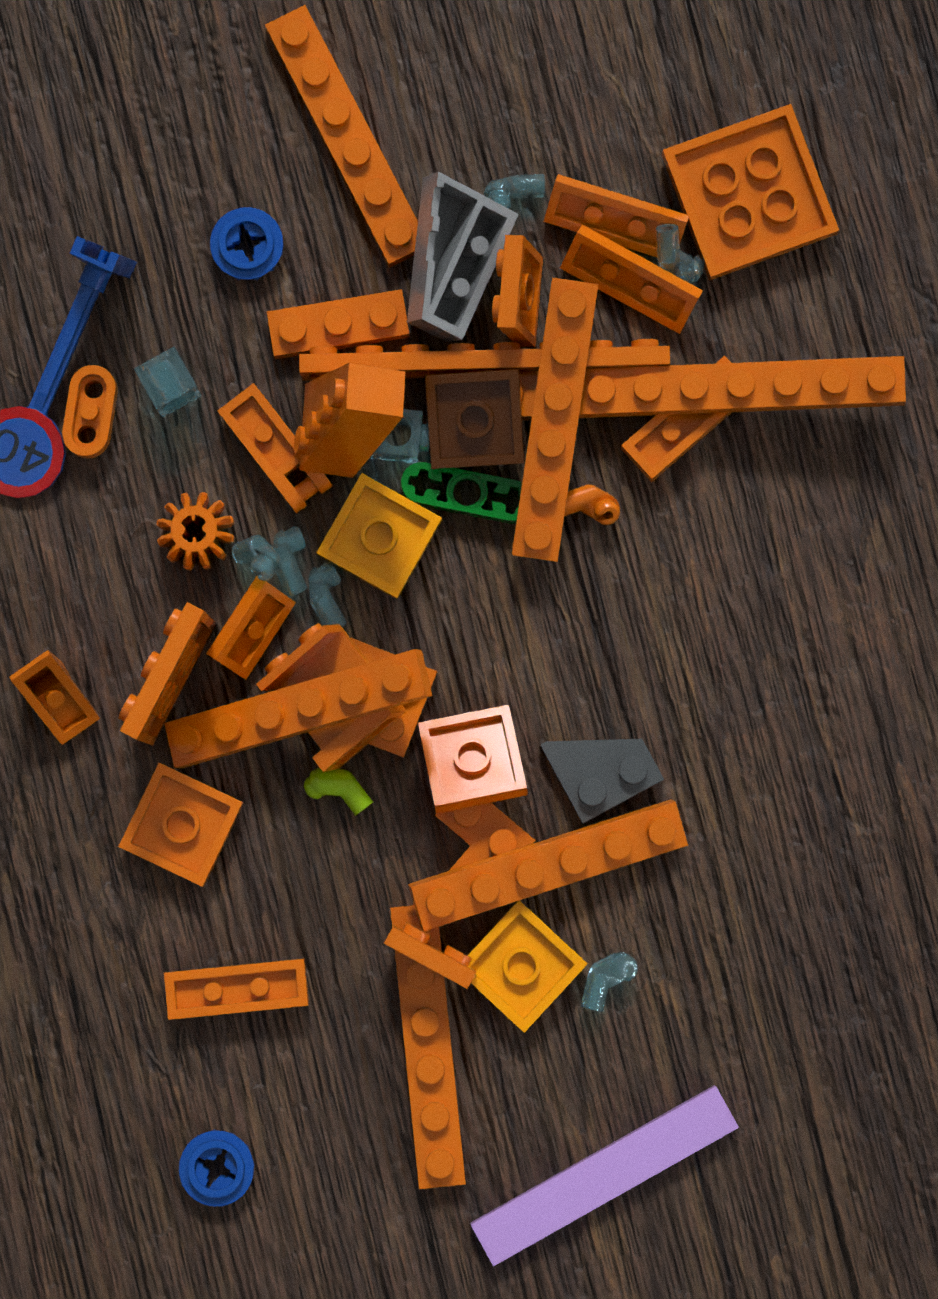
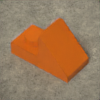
(55, 696)

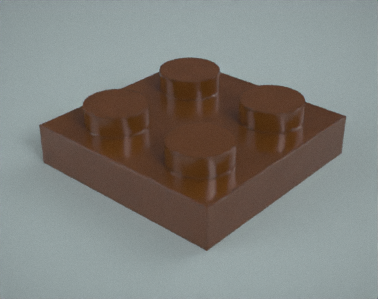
(475, 419)

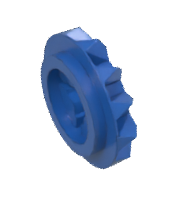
(227, 235)
(195, 1175)

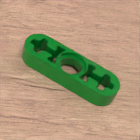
(431, 496)

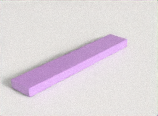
(604, 1175)

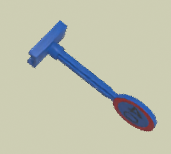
(30, 440)

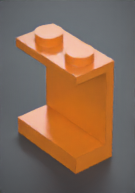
(321, 653)

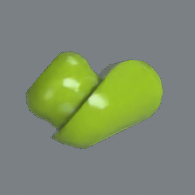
(338, 783)

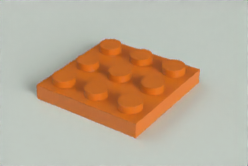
(750, 192)
(166, 673)

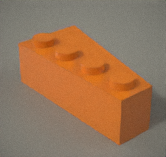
(348, 417)

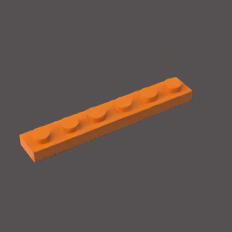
(345, 134)
(555, 419)
(298, 708)
(547, 865)
(429, 1064)

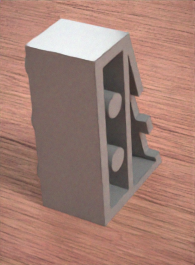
(453, 255)

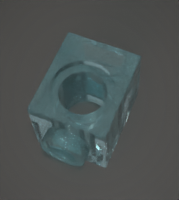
(167, 382)
(411, 450)

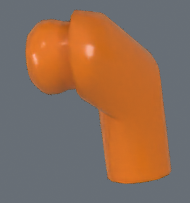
(593, 503)

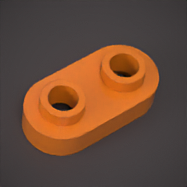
(89, 412)

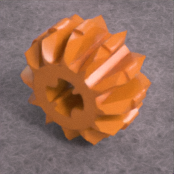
(179, 533)

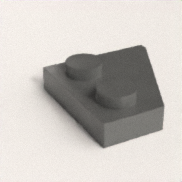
(601, 772)

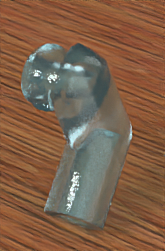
(515, 187)
(672, 258)
(261, 553)
(290, 575)
(320, 597)
(605, 974)

